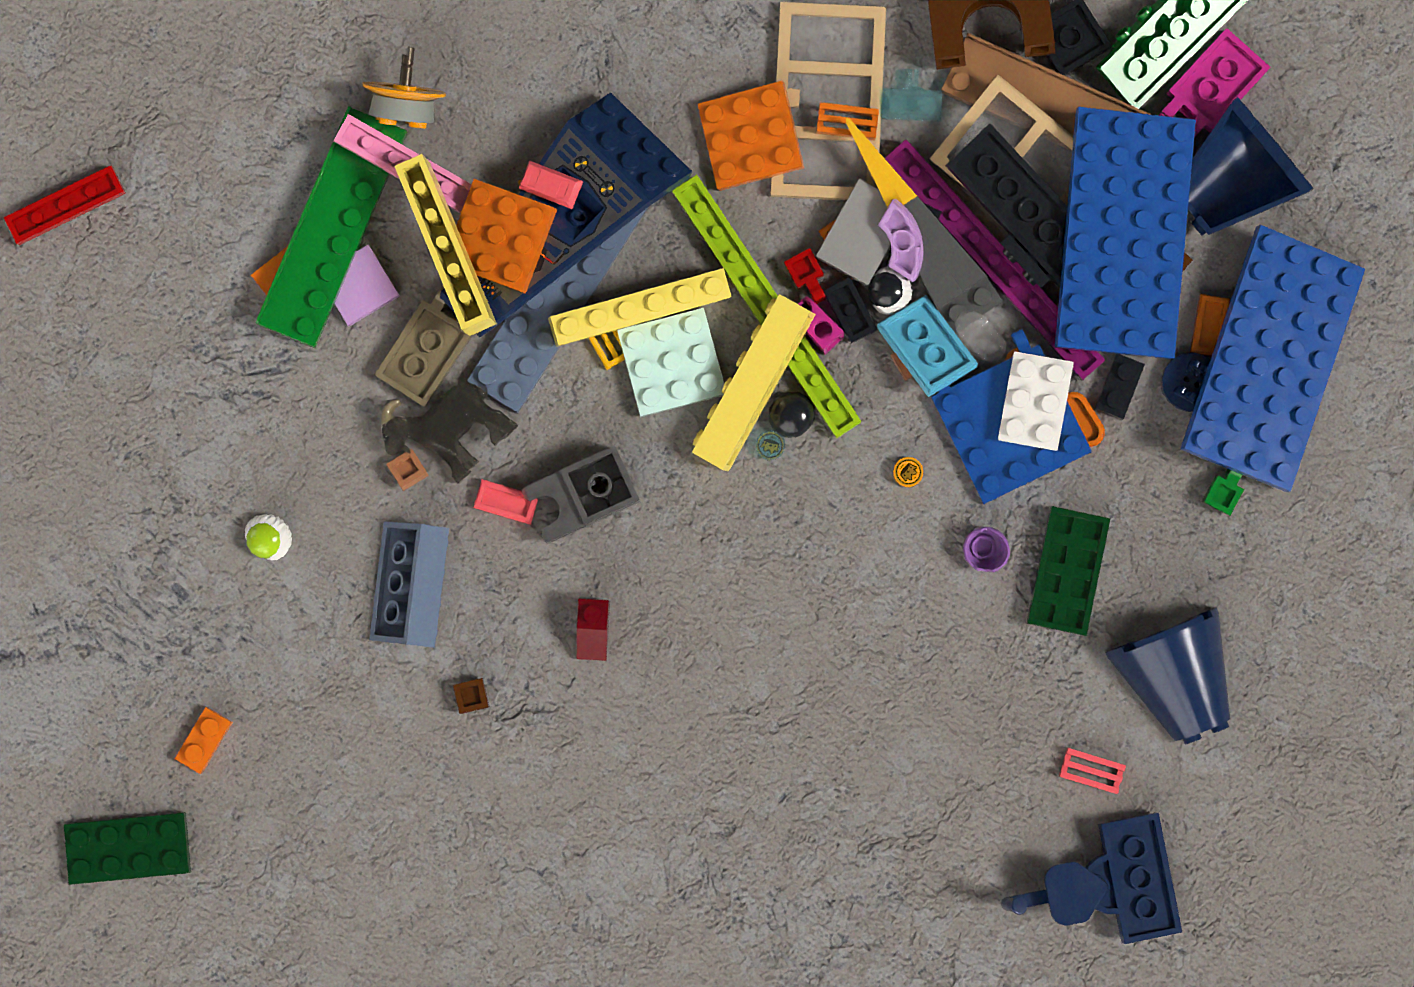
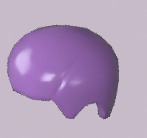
(986, 549)

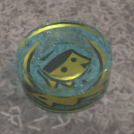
(770, 445)

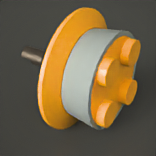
(402, 100)

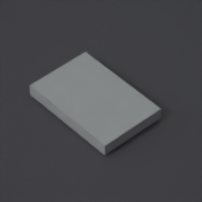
(855, 239)

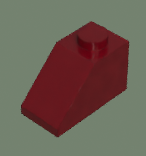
(592, 629)

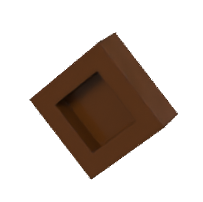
(471, 696)

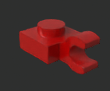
(805, 272)

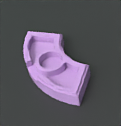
(904, 240)

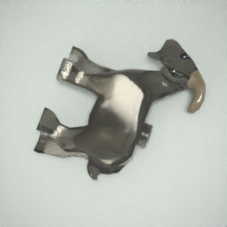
(445, 424)

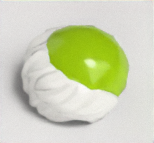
(268, 537)

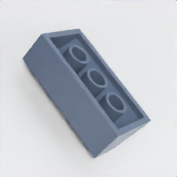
(409, 584)

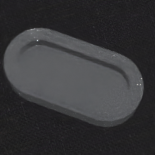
(980, 335)

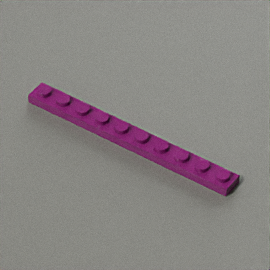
(987, 253)

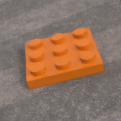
(750, 135)
(504, 234)

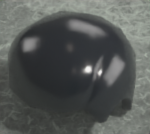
(791, 414)

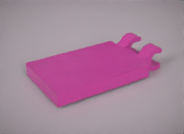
(1214, 81)

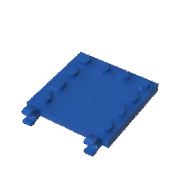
(973, 420)

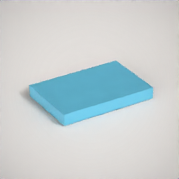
(927, 345)

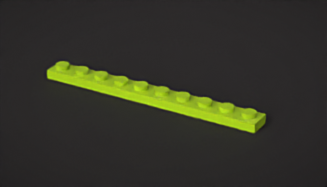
(757, 295)

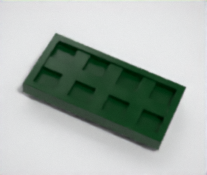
(1068, 571)
(127, 848)

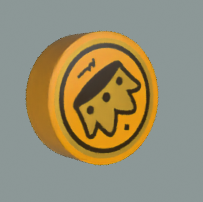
(908, 472)

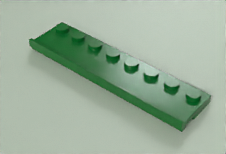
(325, 240)

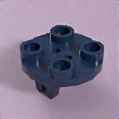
(1177, 391)

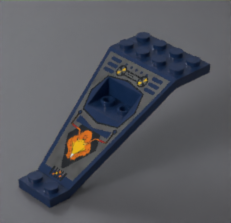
(621, 175)

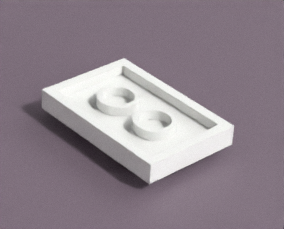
(1035, 401)

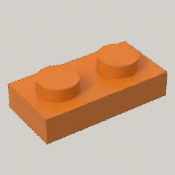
(203, 740)

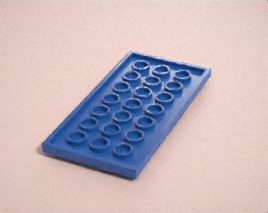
(1125, 233)
(1273, 358)

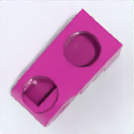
(823, 329)

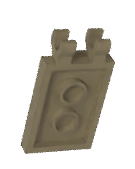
(424, 352)

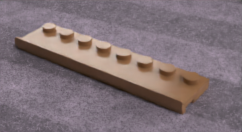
(1044, 87)

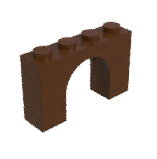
(950, 16)

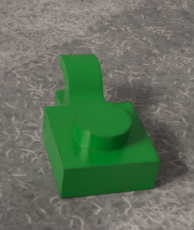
(1224, 492)

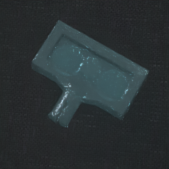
(911, 102)

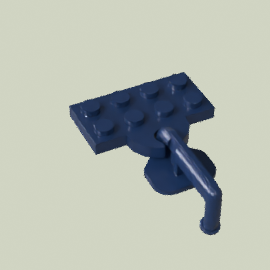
(1124, 881)

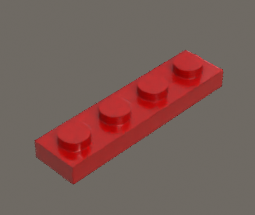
(64, 205)

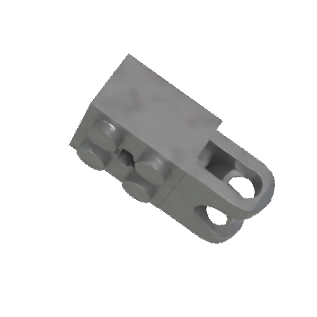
(575, 495)

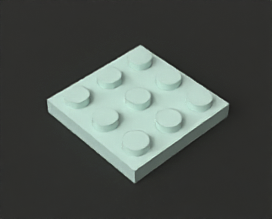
(671, 362)

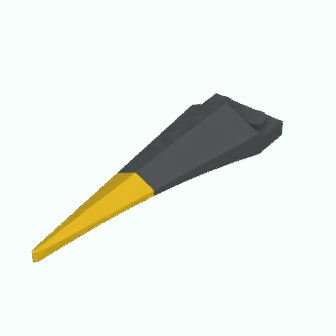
(946, 269)

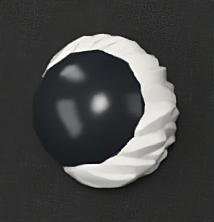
(889, 291)

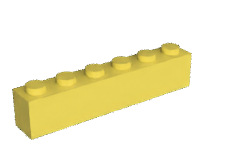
(445, 245)
(639, 307)
(753, 382)

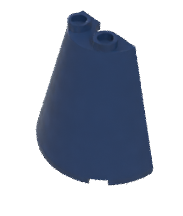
(1240, 173)
(1180, 676)

